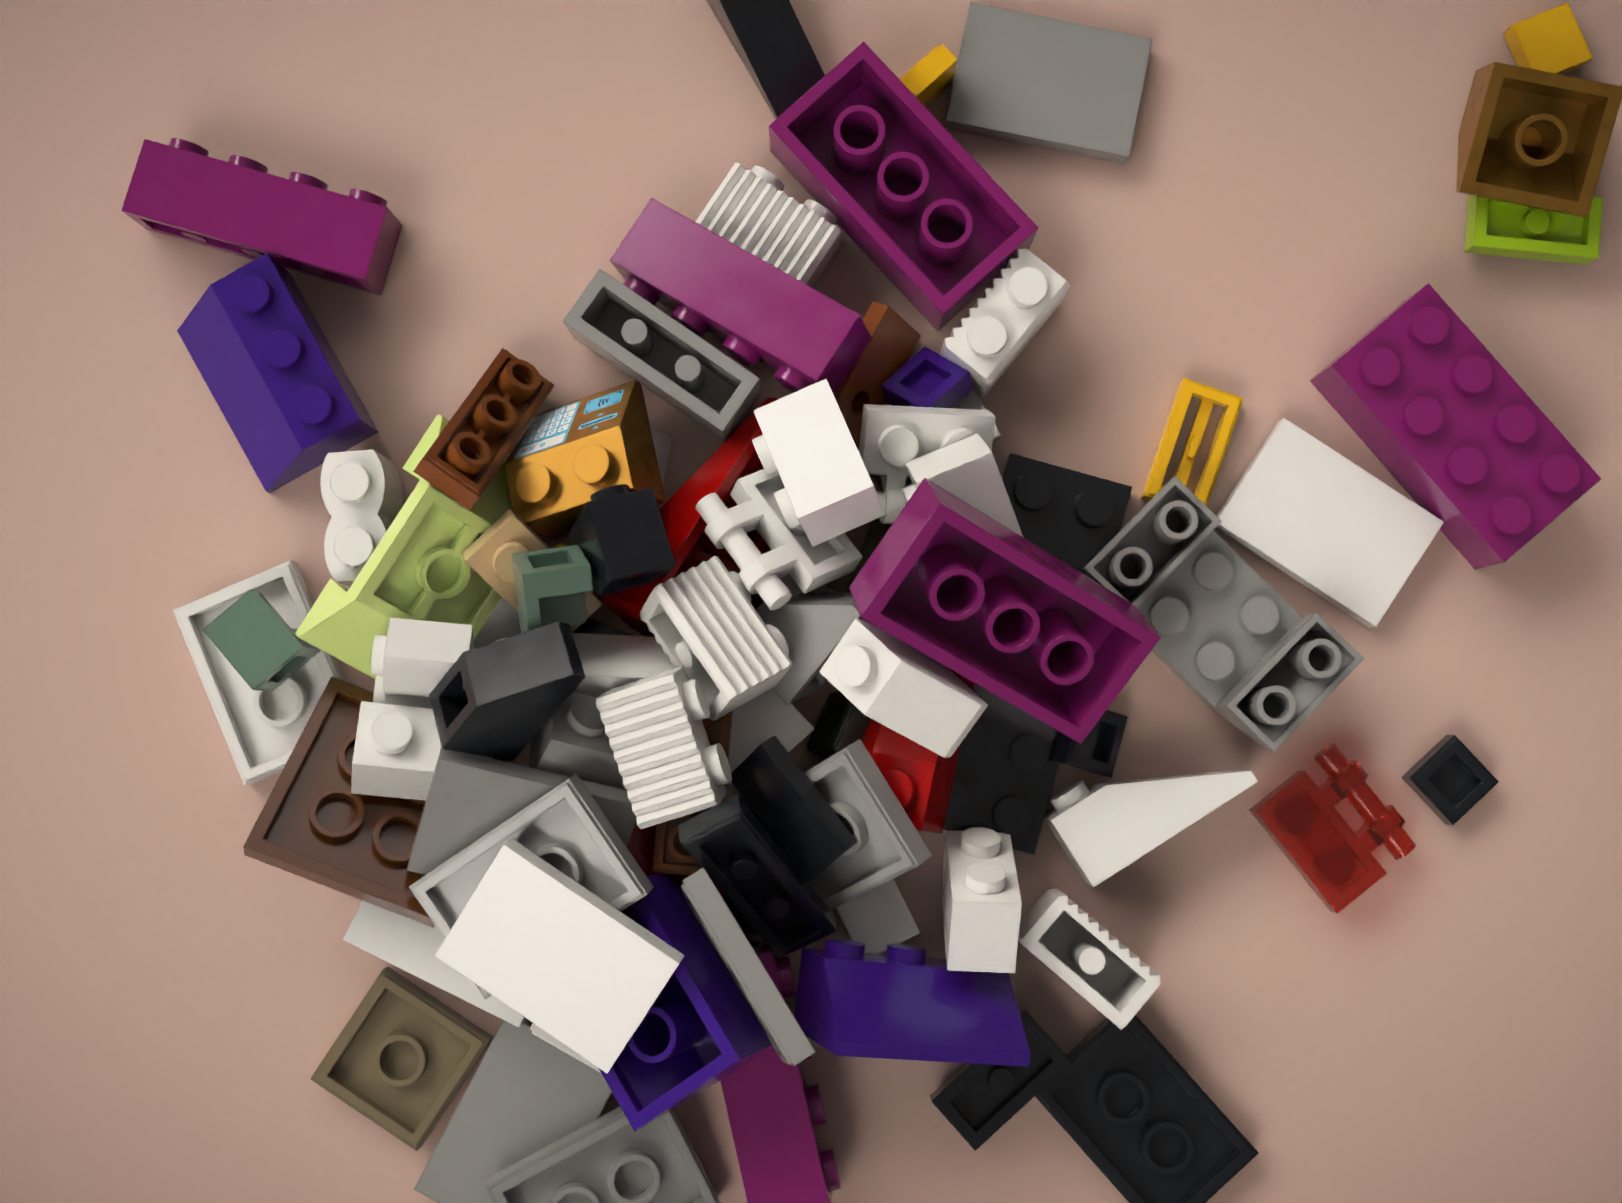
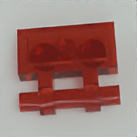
(1320, 841)

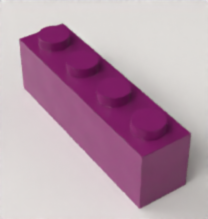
(257, 213)
(740, 300)
(777, 1119)

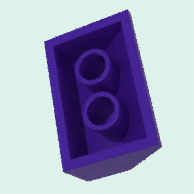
(273, 373)
(907, 1007)
(695, 1027)

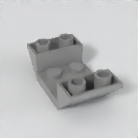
(1221, 620)

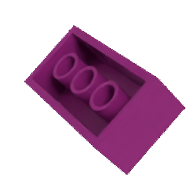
(900, 185)
(1455, 429)
(1002, 612)

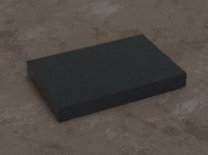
(1144, 1118)

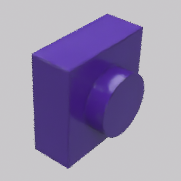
(928, 382)

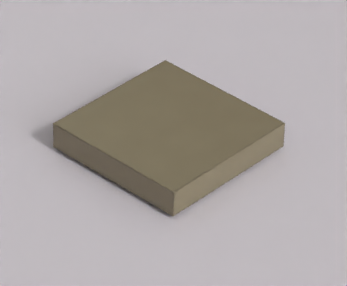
(401, 1058)

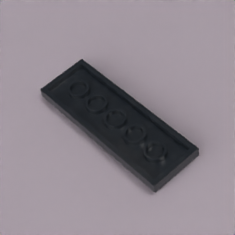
(1006, 757)

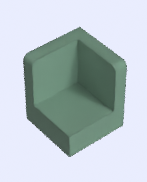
(551, 586)
(259, 642)

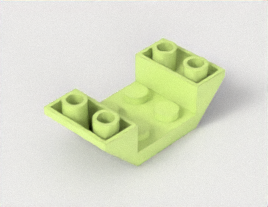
(413, 570)

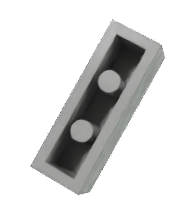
(663, 355)

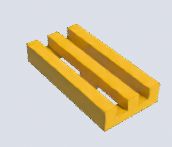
(1208, 397)

